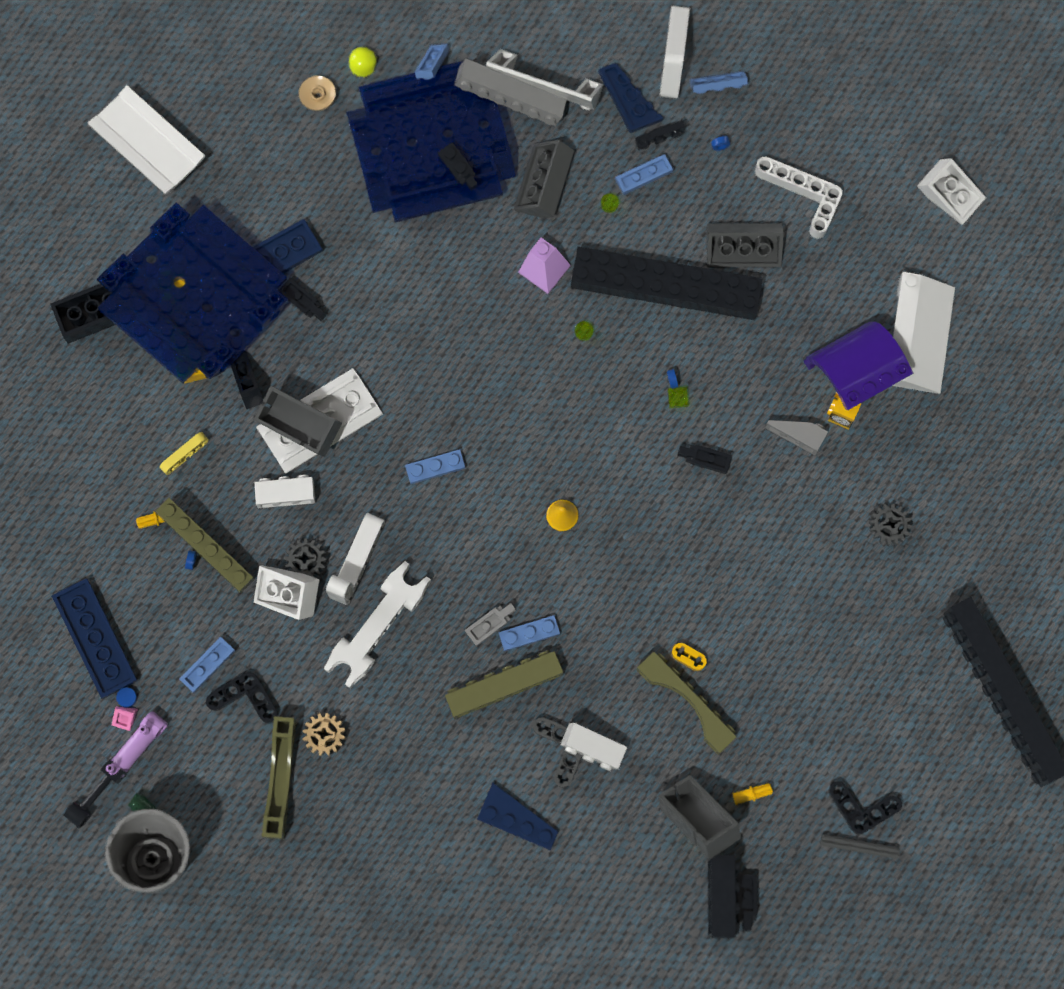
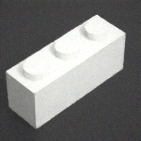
(284, 491)
(593, 747)

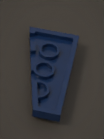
(628, 99)
(512, 817)

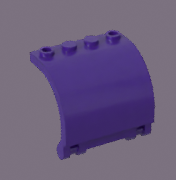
(861, 363)

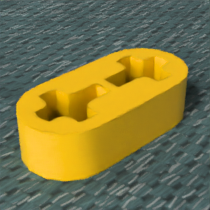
(692, 653)

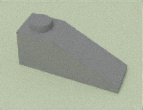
(803, 434)

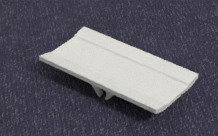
(147, 140)
(341, 399)

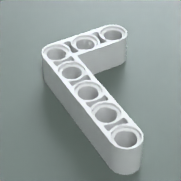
(674, 52)
(804, 189)
(344, 585)

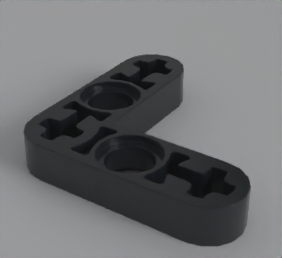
(250, 691)
(857, 814)

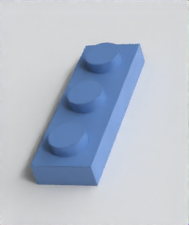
(432, 61)
(718, 82)
(644, 174)
(435, 466)
(529, 633)
(207, 665)

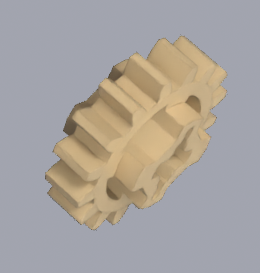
(322, 743)

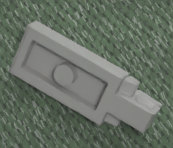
(489, 624)

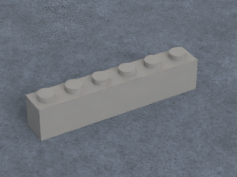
(510, 92)

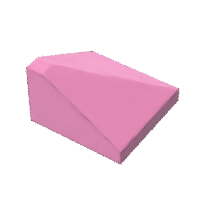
(124, 717)

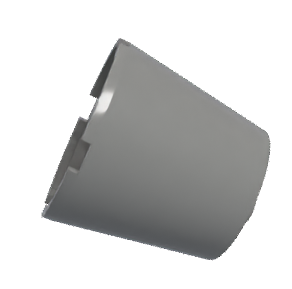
(143, 837)

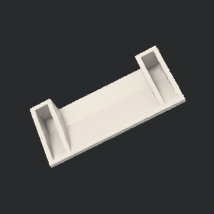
(585, 95)
(923, 329)

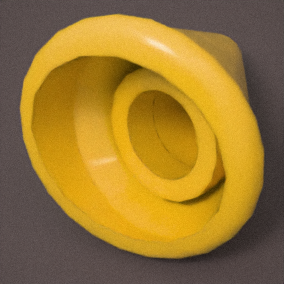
(562, 515)

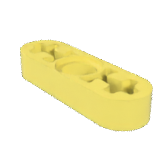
(183, 452)

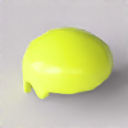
(362, 61)

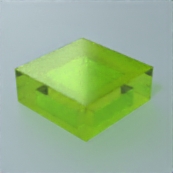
(677, 397)

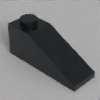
(246, 381)

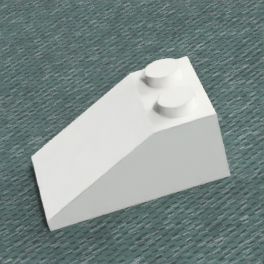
(951, 190)
(286, 592)

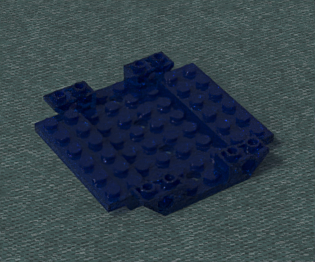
(414, 178)
(216, 271)

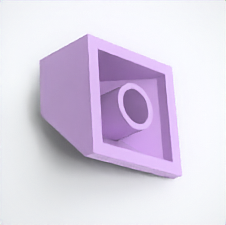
(544, 266)

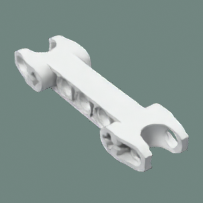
(357, 651)

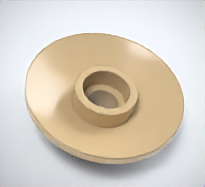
(313, 86)

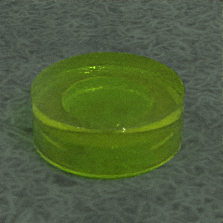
(609, 203)
(584, 331)

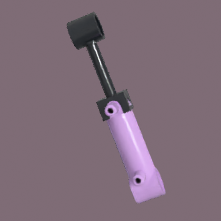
(117, 768)

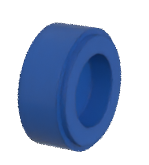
(720, 143)
(672, 378)
(190, 561)
(126, 697)

